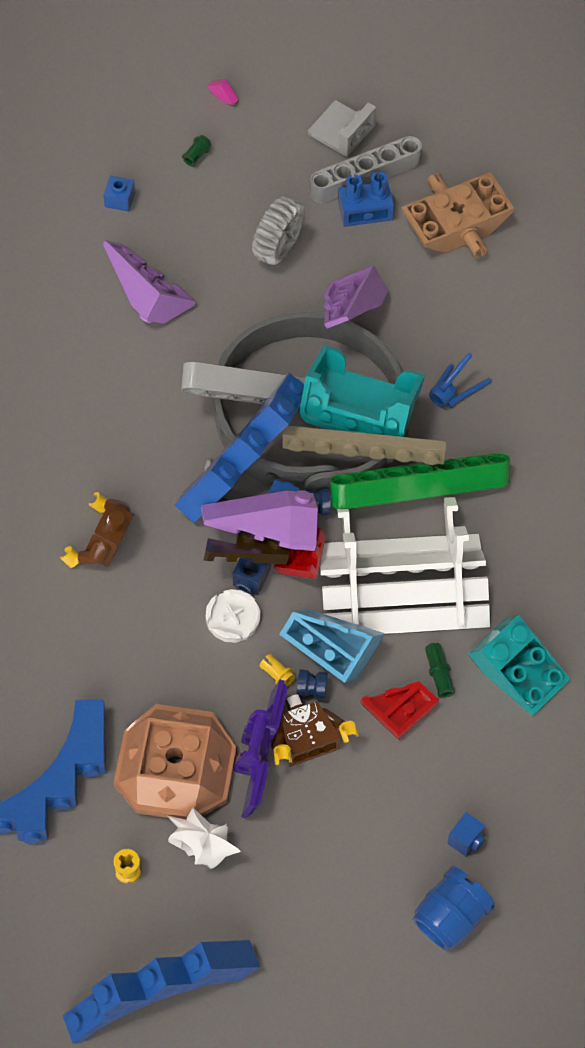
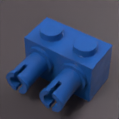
(366, 202)

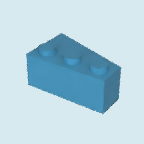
(332, 642)

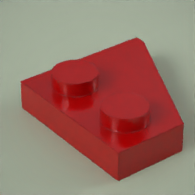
(304, 562)

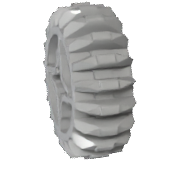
(278, 230)

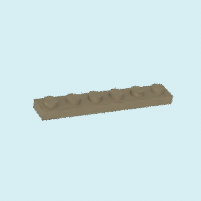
(364, 444)

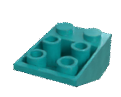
(519, 664)

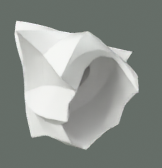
(202, 839)

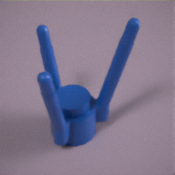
(443, 392)

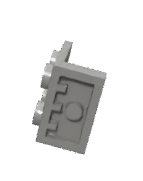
(343, 127)

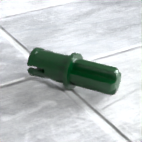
(439, 670)

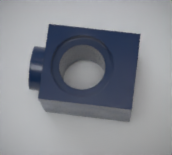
(248, 583)

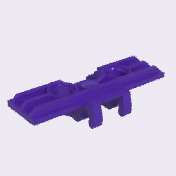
(258, 735)

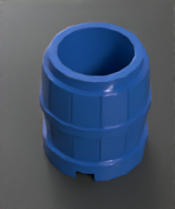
(452, 909)

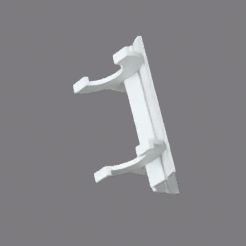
(412, 554)

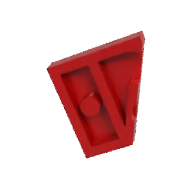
(401, 707)

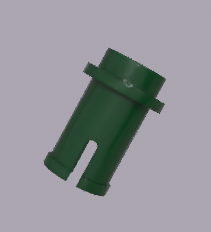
(195, 152)

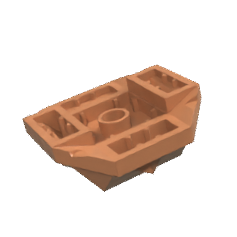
(169, 789)

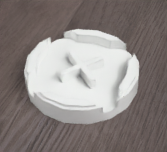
(232, 616)

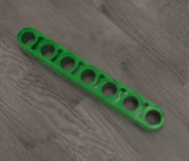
(419, 481)

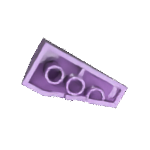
(144, 286)
(353, 296)
(278, 516)

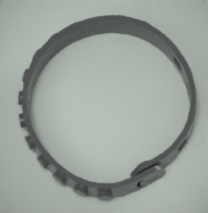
(294, 326)

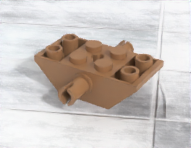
(459, 213)

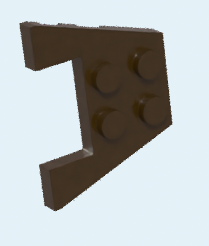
(247, 547)

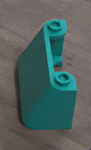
(356, 402)

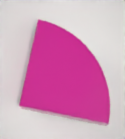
(223, 91)

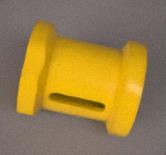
(128, 874)

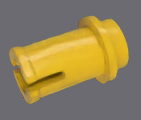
(277, 670)

